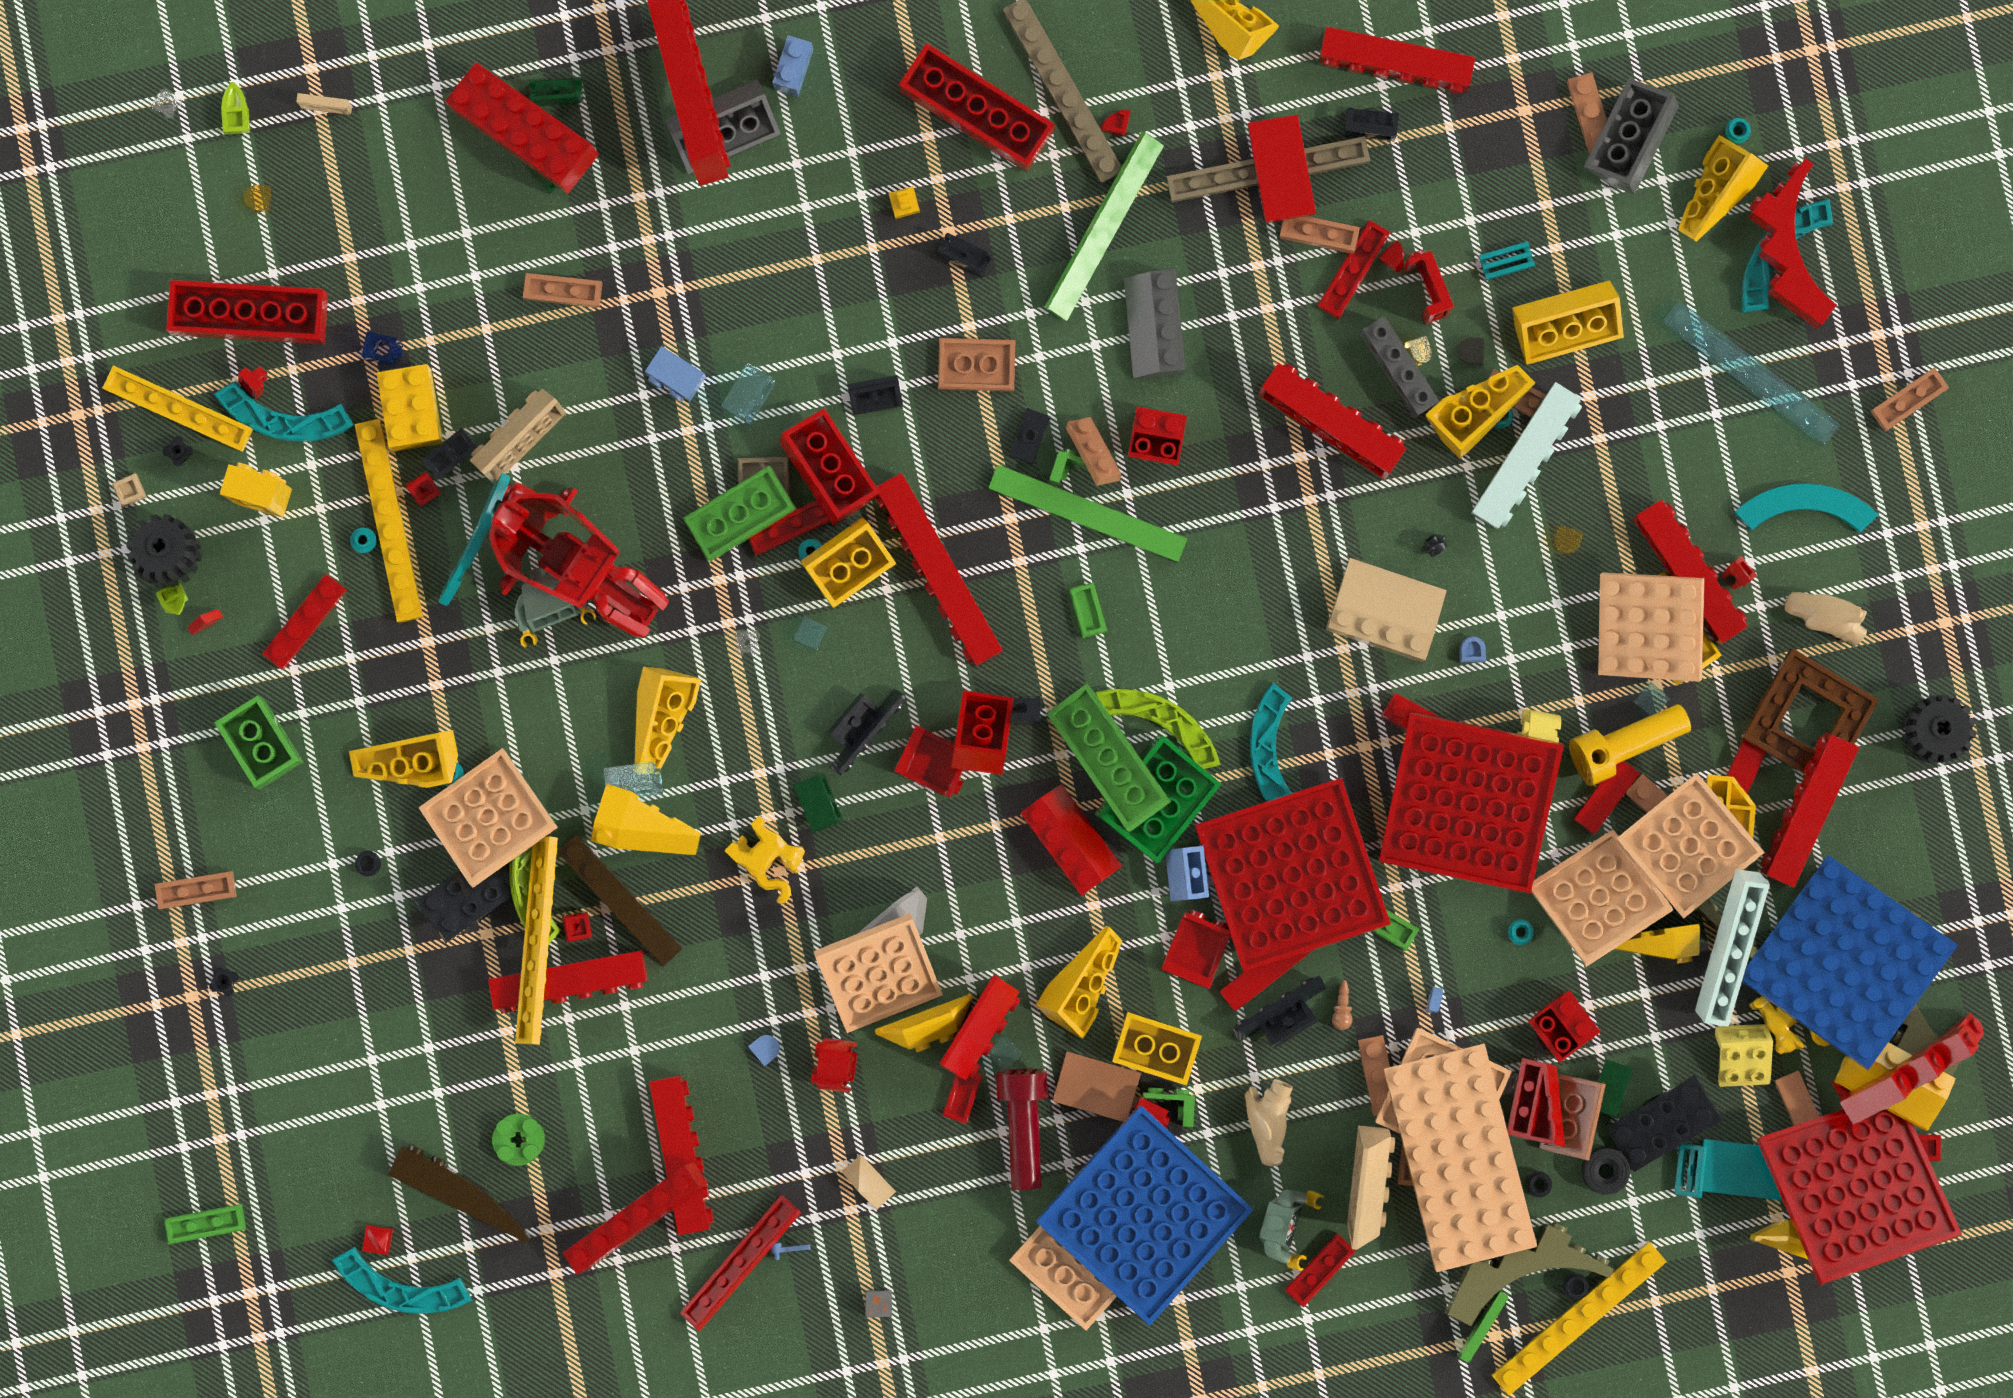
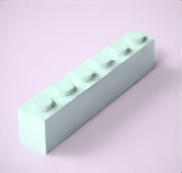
(1526, 455)
(1732, 947)

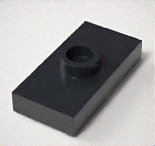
(1029, 436)

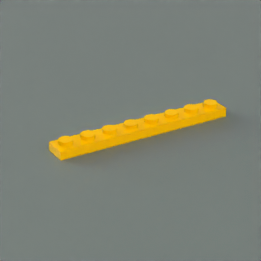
(389, 521)
(536, 941)
(1578, 1318)

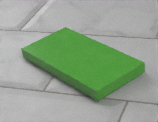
(739, 513)

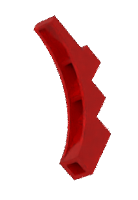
(1777, 216)
(1924, 1066)

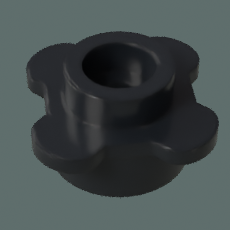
(185, 451)
(1434, 544)
(216, 984)

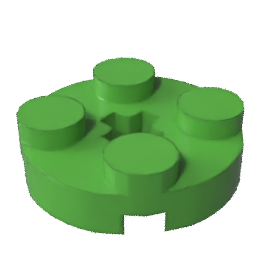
(529, 1149)

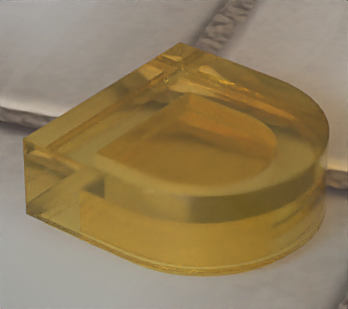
(258, 198)
(1419, 350)
(1567, 540)

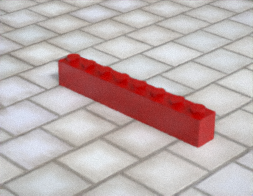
(939, 571)

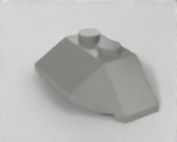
(910, 903)

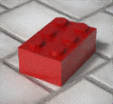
(982, 732)

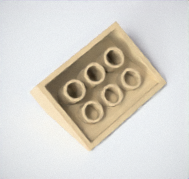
(518, 435)
(1386, 610)
(1368, 1184)

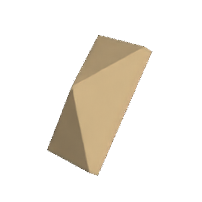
(868, 1182)

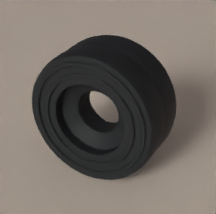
(1620, 1173)

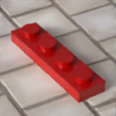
(304, 622)

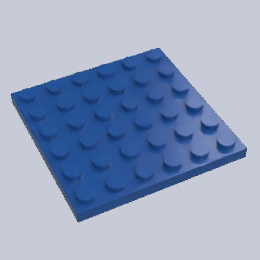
(1848, 962)
(1144, 1215)

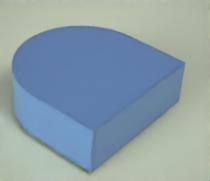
(1472, 650)
(1434, 1000)
(765, 1048)

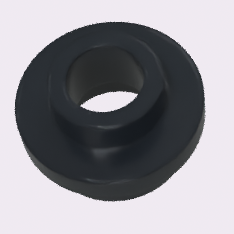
(1547, 1184)

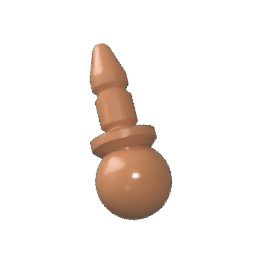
(1342, 1018)

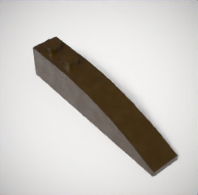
(619, 899)
(454, 1189)

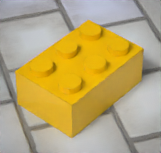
(409, 408)
(256, 490)
(848, 562)
(1156, 1048)

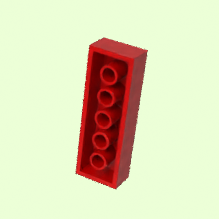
(976, 107)
(522, 127)
(247, 312)
(1332, 421)

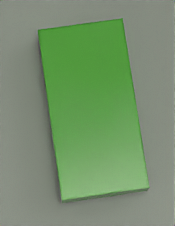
(1088, 610)

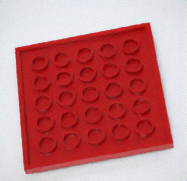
(1471, 802)
(1292, 875)
(1858, 1191)

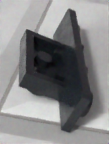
(859, 726)
(1284, 1017)

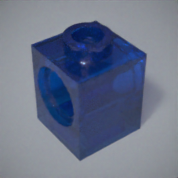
(372, 343)

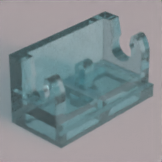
(748, 394)
(639, 778)

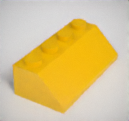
(1568, 322)
(1920, 1105)

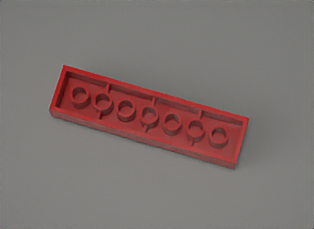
(690, 90)

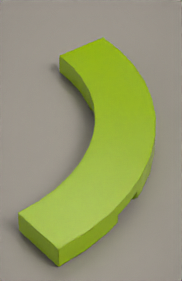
(1166, 715)
(519, 882)

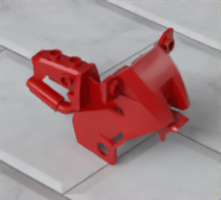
(582, 568)

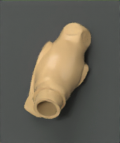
(1828, 615)
(1268, 1120)

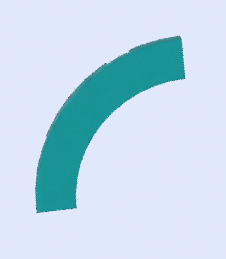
(1759, 272)
(279, 425)
(1806, 497)
(476, 540)
(1263, 743)
(396, 1295)

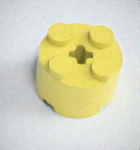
(1540, 725)

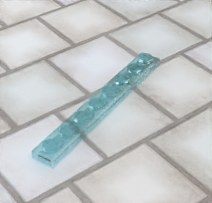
(1751, 373)

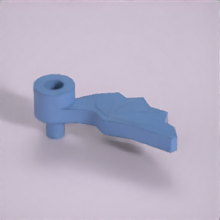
(777, 1248)

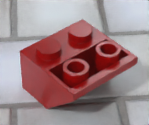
(1157, 436)
(1563, 1025)

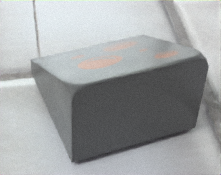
(878, 1303)

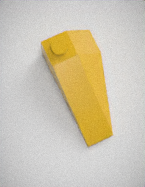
(1236, 27)
(1726, 179)
(633, 825)
(1075, 991)

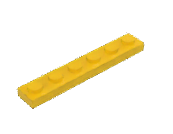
(177, 408)

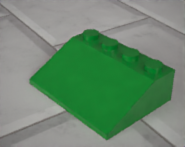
(1184, 784)

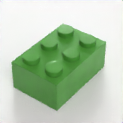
(258, 742)

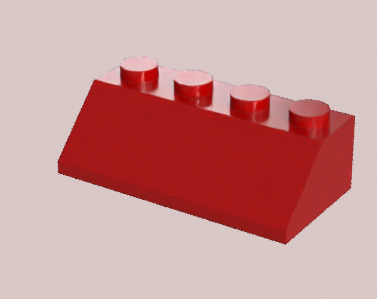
(828, 466)
(1071, 839)
(979, 1028)

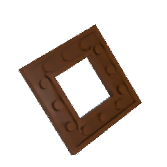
(1797, 671)

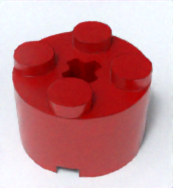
(835, 1065)

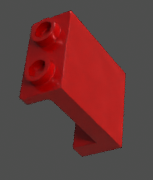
(1434, 283)
(929, 763)
(1196, 949)

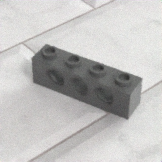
(1399, 367)

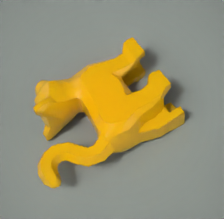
(762, 856)
(1779, 1023)

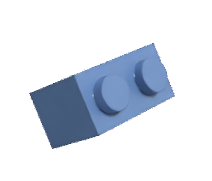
(792, 66)
(675, 375)
(1187, 873)

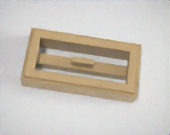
(324, 104)

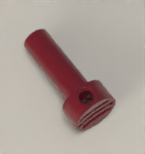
(1022, 1091)

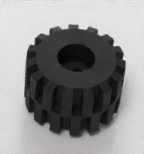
(173, 561)
(1923, 724)

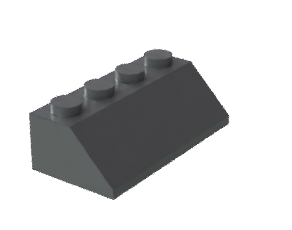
(742, 117)
(1632, 135)
(1154, 324)

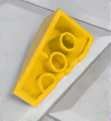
(1470, 414)
(661, 707)
(413, 761)
(1668, 943)

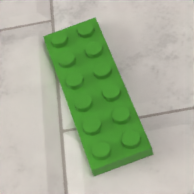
(1108, 757)

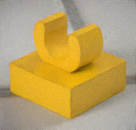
(904, 202)

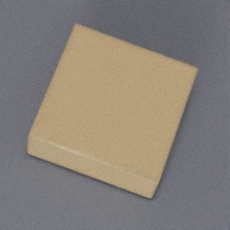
(129, 490)

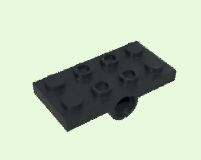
(458, 905)
(1664, 1123)

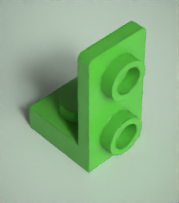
(1060, 469)
(1185, 1111)

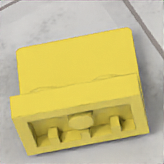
(1744, 1055)

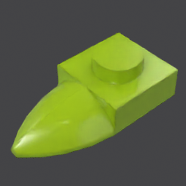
(234, 111)
(172, 598)

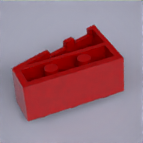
(1537, 1104)

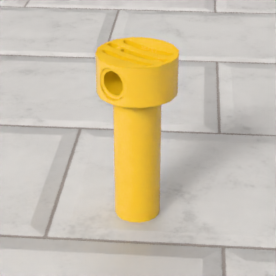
(1625, 743)

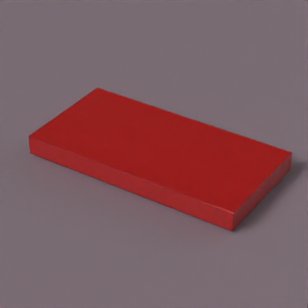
(1281, 168)

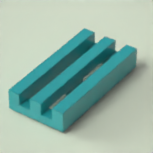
(1522, 246)
(1702, 1150)

